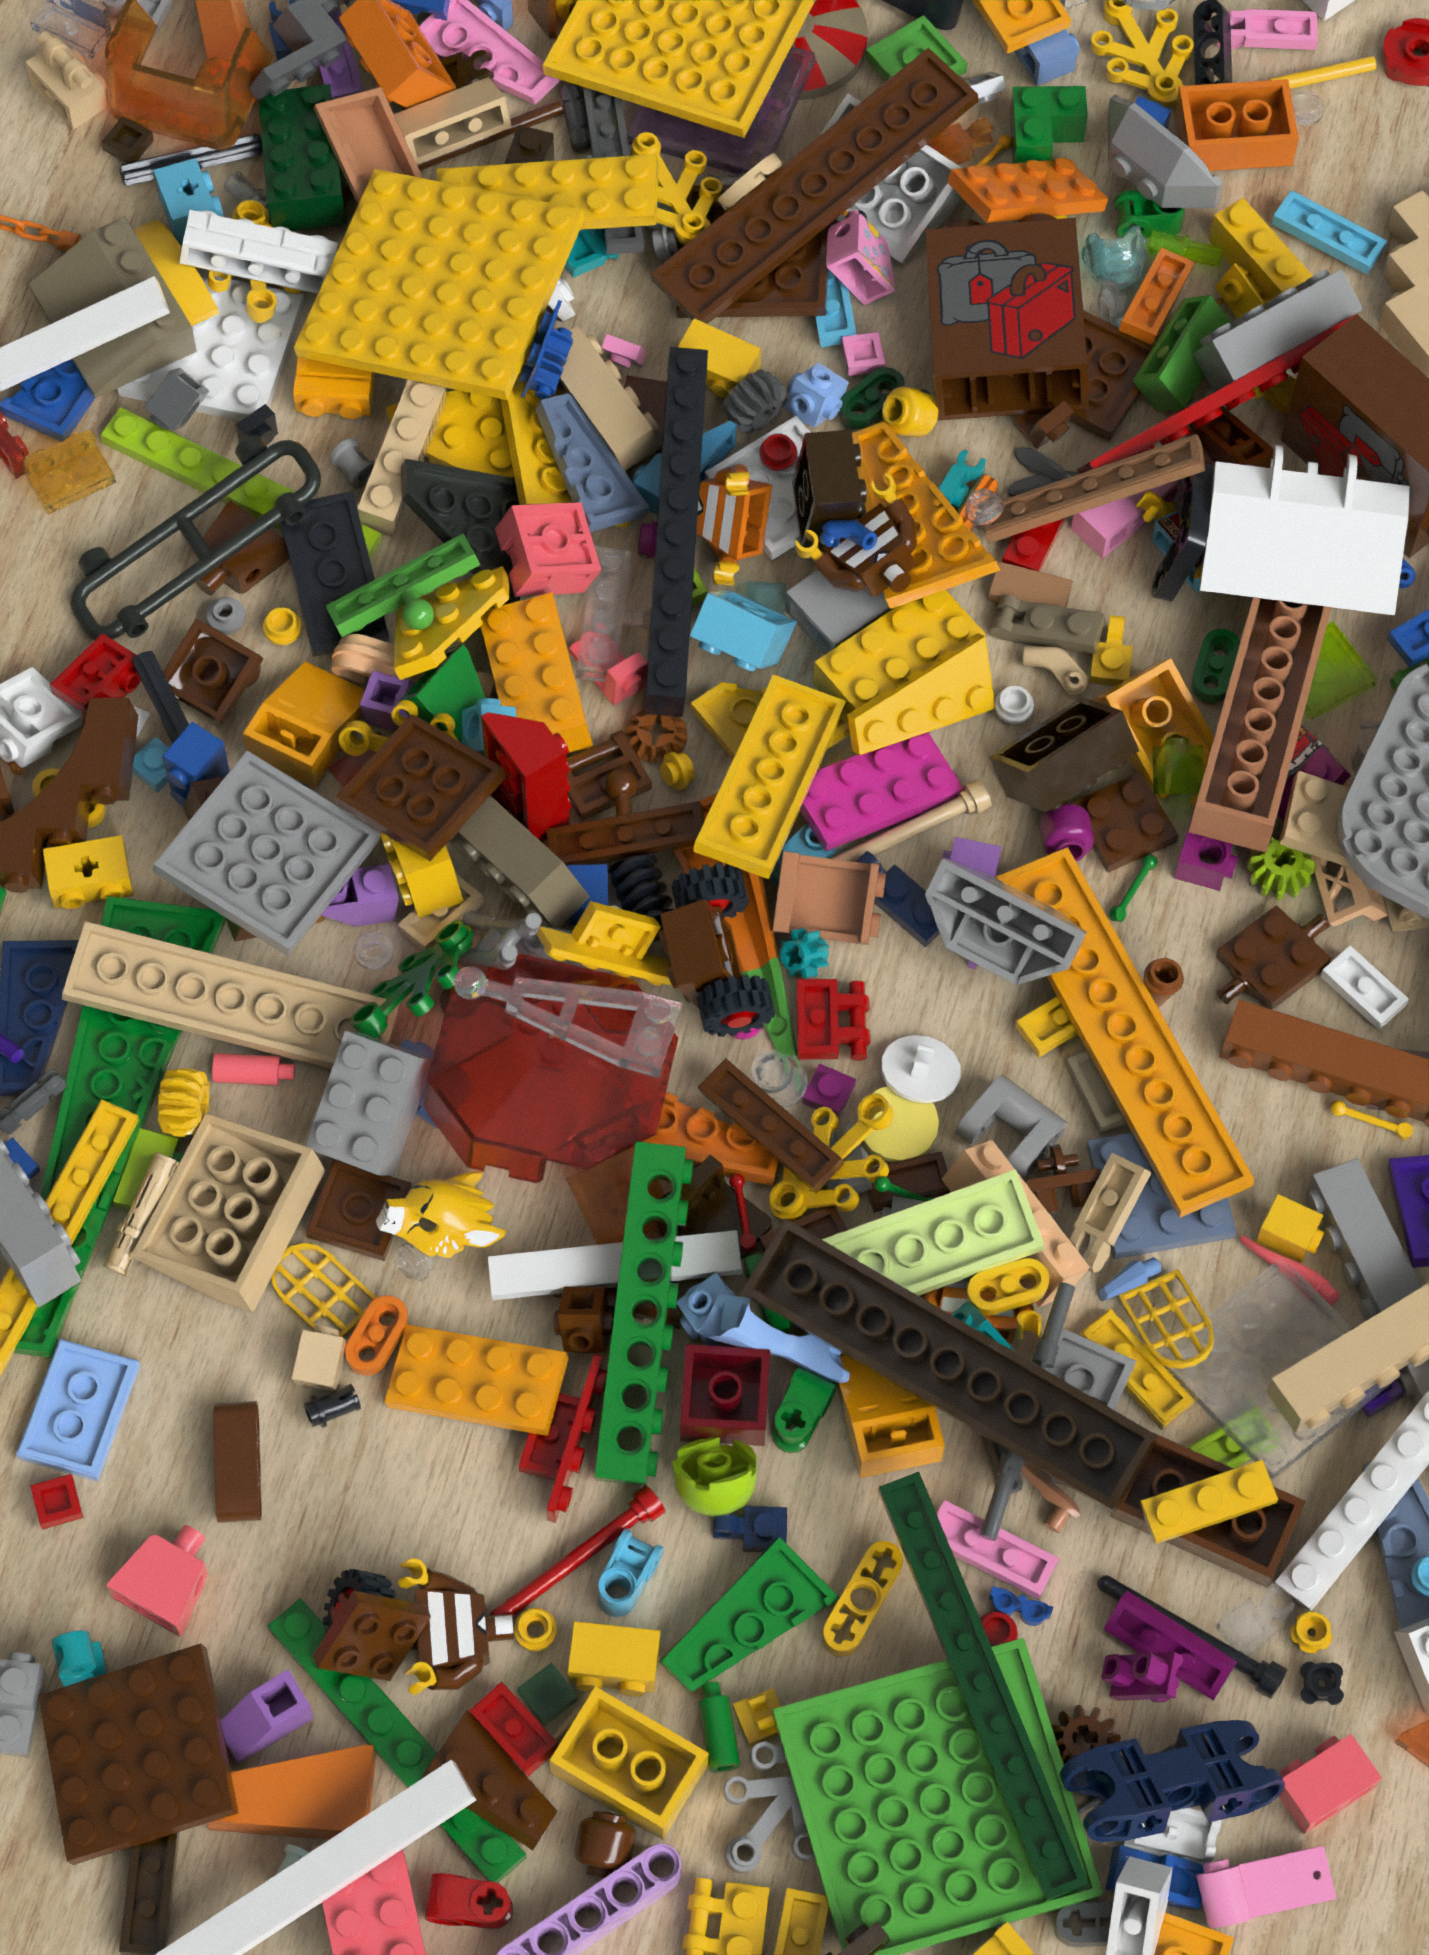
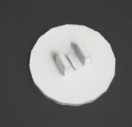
(920, 1069)

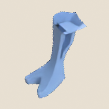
(735, 1324)

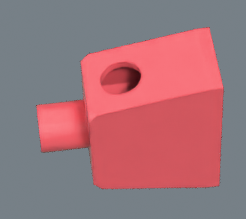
(163, 1579)

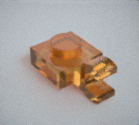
(960, 144)

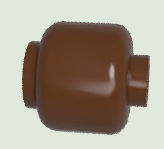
(604, 1843)

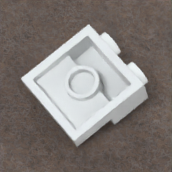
(32, 718)

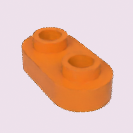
(375, 1337)

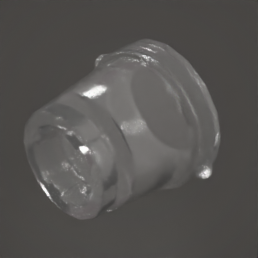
(780, 1077)

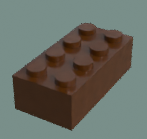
(1244, 1545)

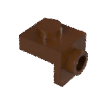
(1045, 426)

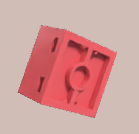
(548, 548)

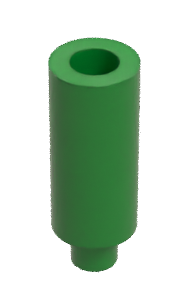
(718, 1729)

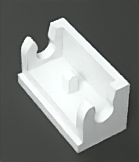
(1185, 1836)

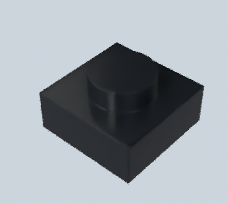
(260, 423)

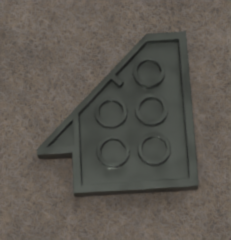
(462, 502)

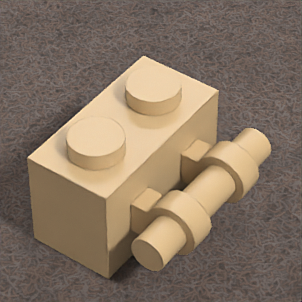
(66, 81)

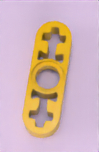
(868, 1566)

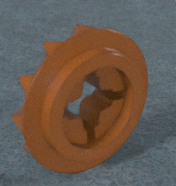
(672, 741)

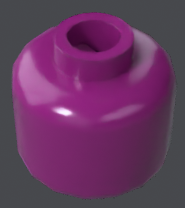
(1069, 828)

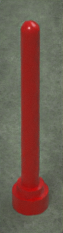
(642, 1508)

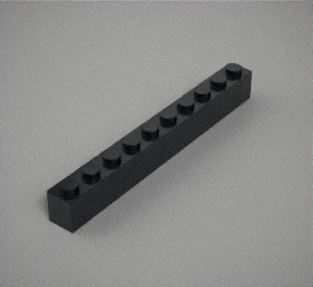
(676, 532)

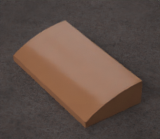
(365, 138)

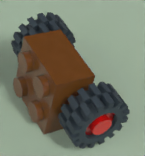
(706, 954)

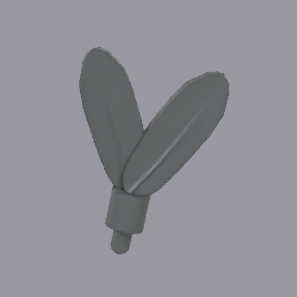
(1044, 467)

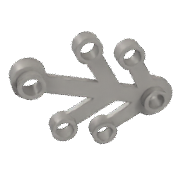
(785, 1799)

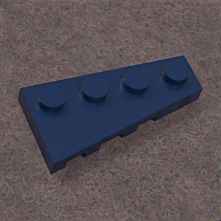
(31, 1006)

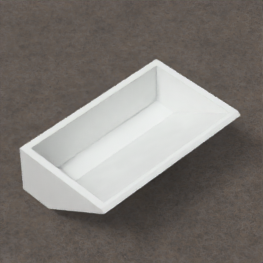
(1305, 536)

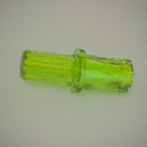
(1183, 246)

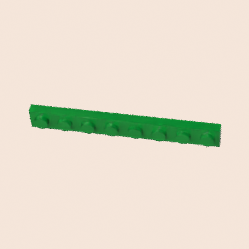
(393, 1739)

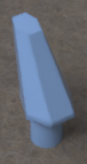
(1131, 1276)

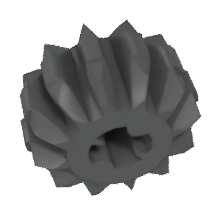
(754, 401)

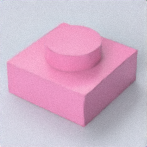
(623, 352)
(862, 353)

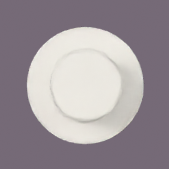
(1014, 705)

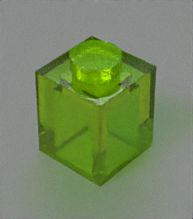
(1177, 767)

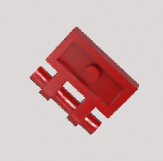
(818, 1019)

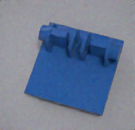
(547, 357)

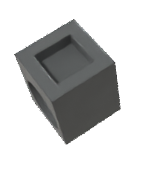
(175, 400)

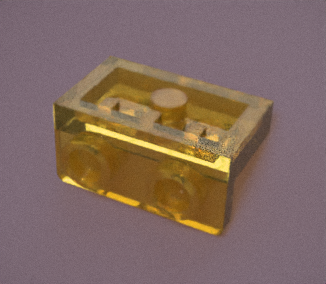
(68, 471)

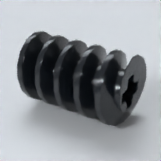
(639, 887)

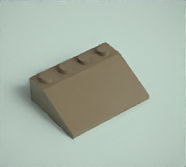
(98, 268)

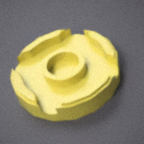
(909, 1134)

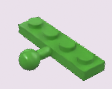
(404, 587)

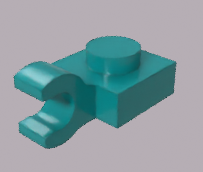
(954, 485)

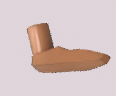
(1055, 1496)

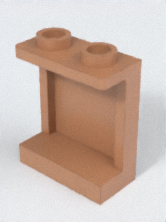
(828, 898)

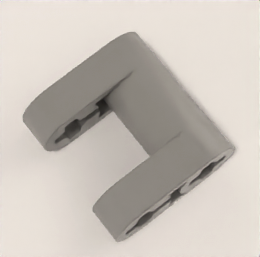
(1020, 1111)

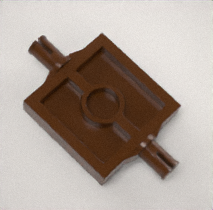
(1273, 958)

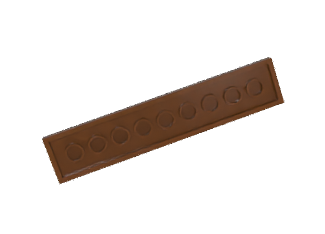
(814, 187)

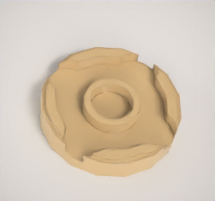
(749, 181)

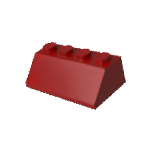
(534, 769)

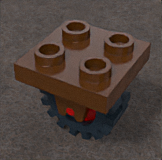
(368, 1627)

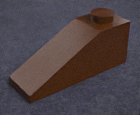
(1233, 442)

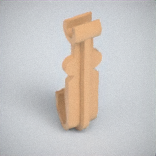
(360, 655)

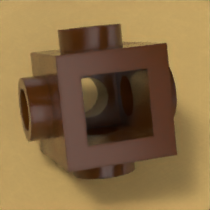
(584, 1328)

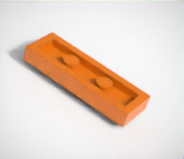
(1156, 296)

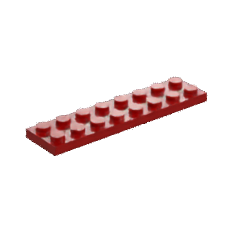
(1209, 407)

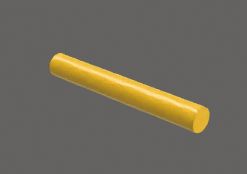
(1329, 72)

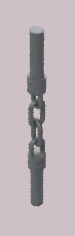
(1011, 1465)

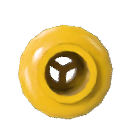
(910, 411)

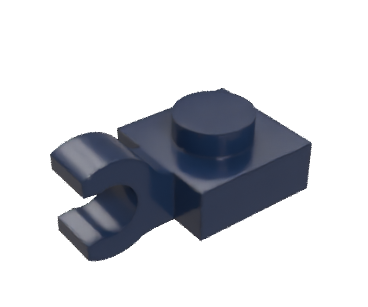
(756, 1528)

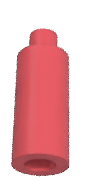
(250, 1069)

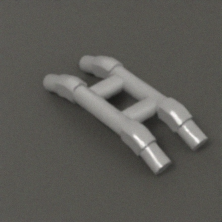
(499, 939)

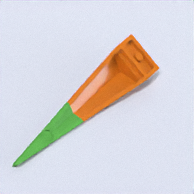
(753, 942)

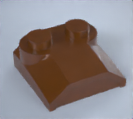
(211, 671)

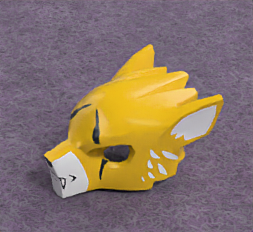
(451, 1205)

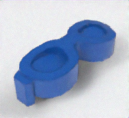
(1031, 1611)

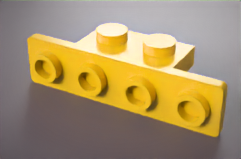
(611, 941)

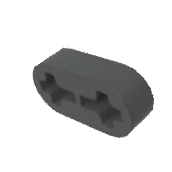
(1087, 1912)

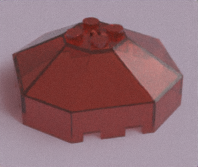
(527, 1099)

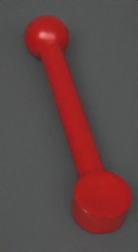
(747, 1240)

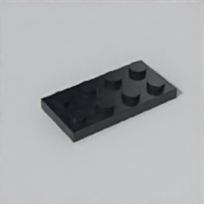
(327, 563)

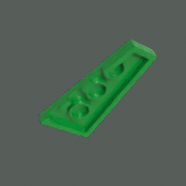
(757, 1608)

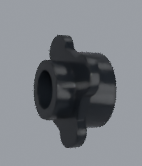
(1330, 1673)

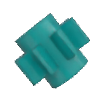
(804, 953)

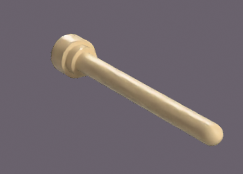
(972, 799)

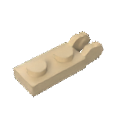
(1108, 1209)

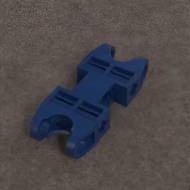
(1150, 1786)

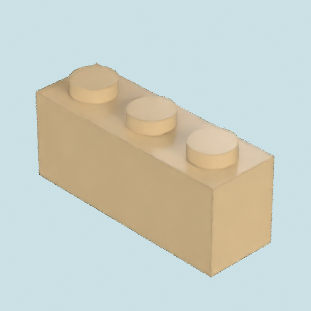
(454, 120)

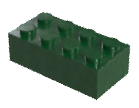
(298, 160)

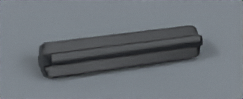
(160, 694)

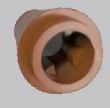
(1163, 979)

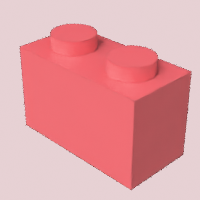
(1327, 1782)

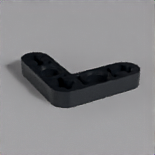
(1191, 536)

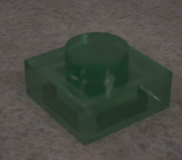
(547, 1694)

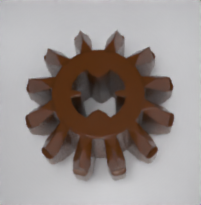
(1082, 1725)

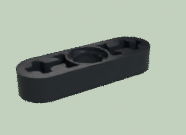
(1204, 37)

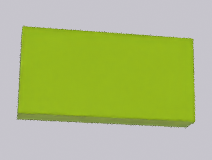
(139, 1161)

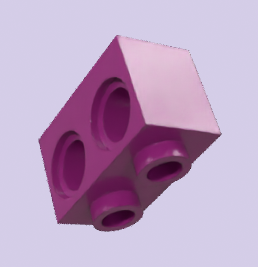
(1195, 871)

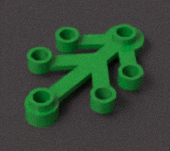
(416, 977)

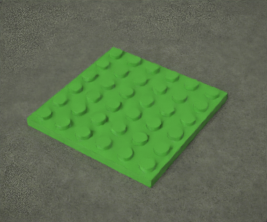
(910, 1808)

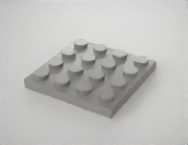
(267, 853)

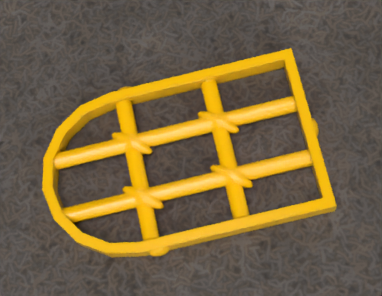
(1173, 1305)
(323, 1308)

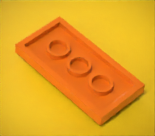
(1027, 188)

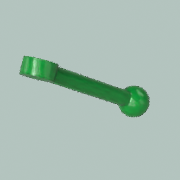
(1118, 912)
(883, 1184)

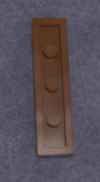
(771, 1125)

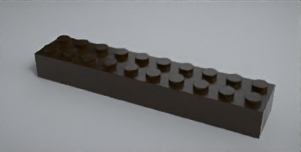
(950, 1365)

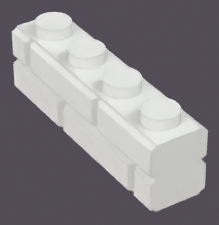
(256, 251)

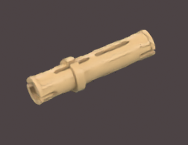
(142, 1208)

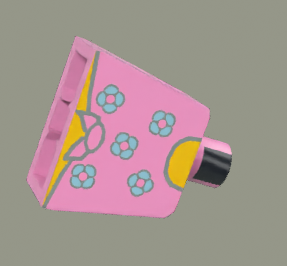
(860, 258)

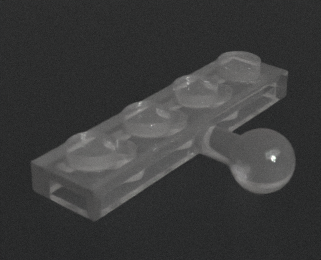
(606, 614)

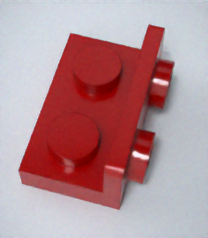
(98, 672)

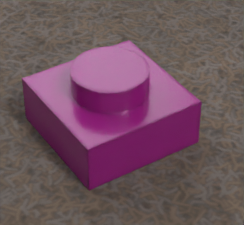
(829, 1089)

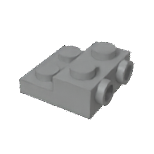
(1092, 1368)
(19, 1702)

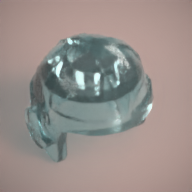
(1116, 258)

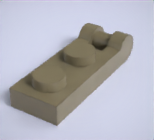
(1047, 625)

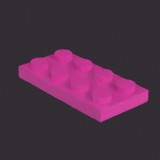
(878, 790)

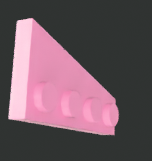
(470, 30)

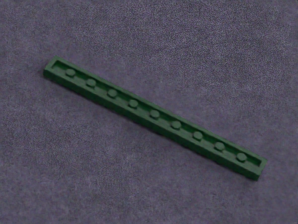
(983, 1687)

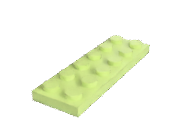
(948, 1235)

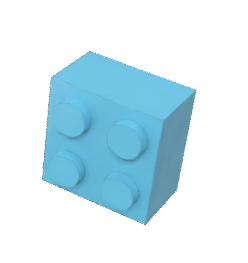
(742, 630)

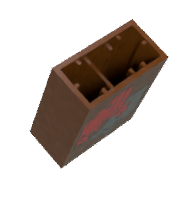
(1006, 317)
(1369, 403)

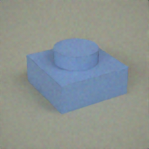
(498, 10)

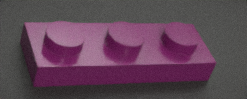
(1154, 1632)

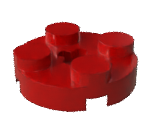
(1397, 55)

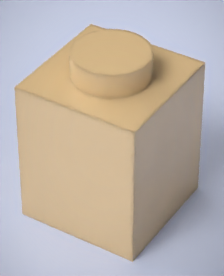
(320, 1359)

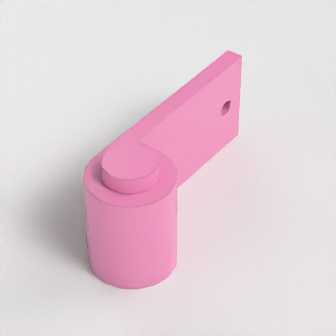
(1264, 1886)

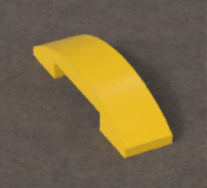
(181, 279)

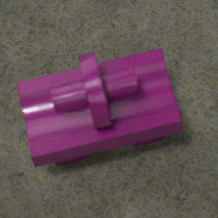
(1142, 1676)

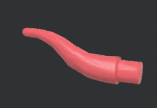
(1316, 1280)

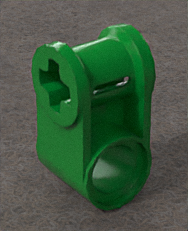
(1146, 215)
(803, 1405)

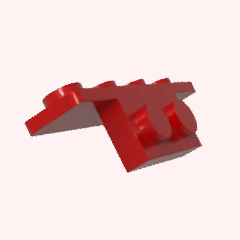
(560, 1452)

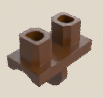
(1079, 1182)

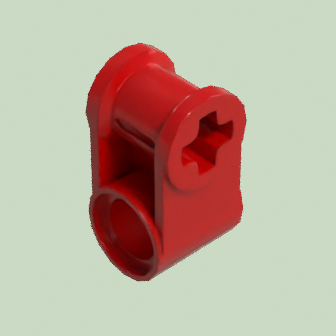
(459, 1902)

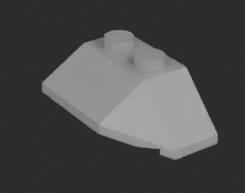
(1157, 160)
(1000, 925)

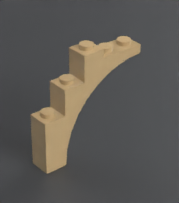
(1407, 271)

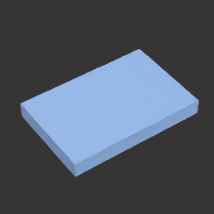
(78, 1410)

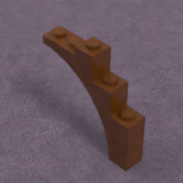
(60, 813)

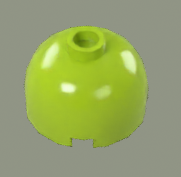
(715, 1476)

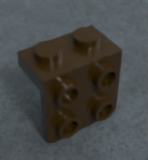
(714, 1205)

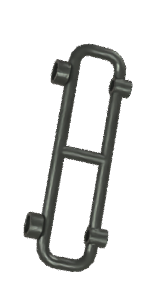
(288, 507)

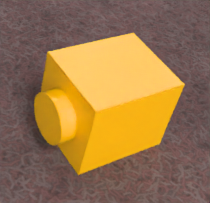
(1291, 1229)

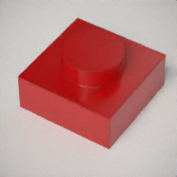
(57, 1501)

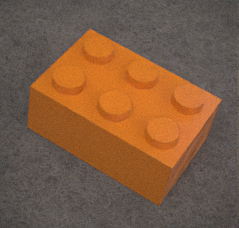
(395, 52)
(1238, 124)

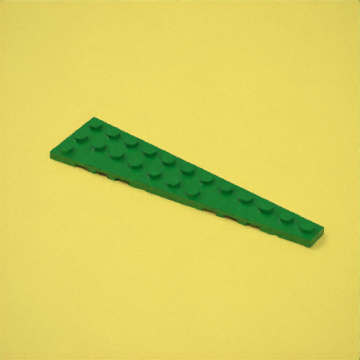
(121, 1064)

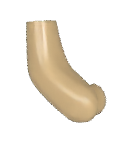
(1058, 663)

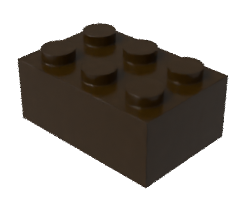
(827, 482)
(1064, 754)

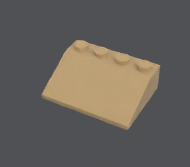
(230, 1211)

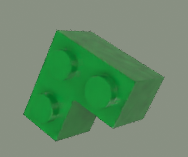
(1045, 117)

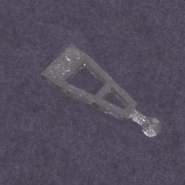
(647, 1038)

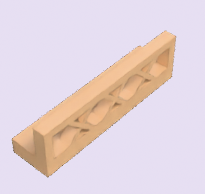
(1366, 899)

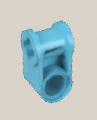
(629, 1566)

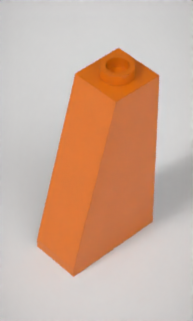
(222, 26)
(303, 1795)

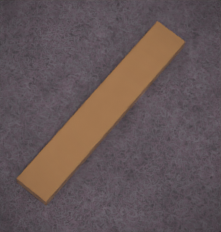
(1097, 487)

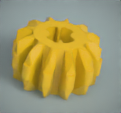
(183, 1101)

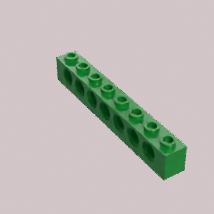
(650, 1164)

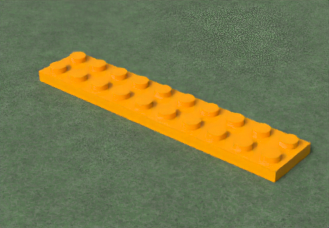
(1135, 1047)

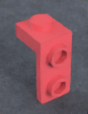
(622, 679)

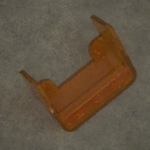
(195, 110)

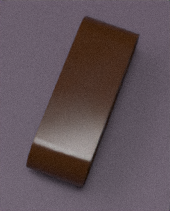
(237, 1462)

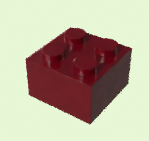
(725, 1394)

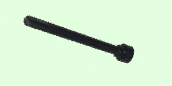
(1264, 1675)

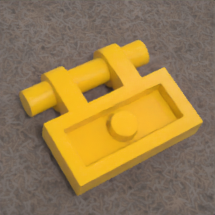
(741, 1921)

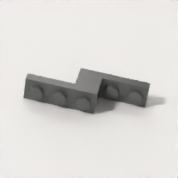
(312, 39)

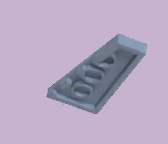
(588, 465)
(1402, 1542)

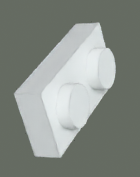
(1364, 987)

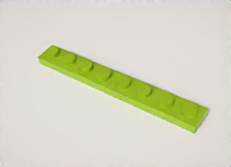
(197, 465)

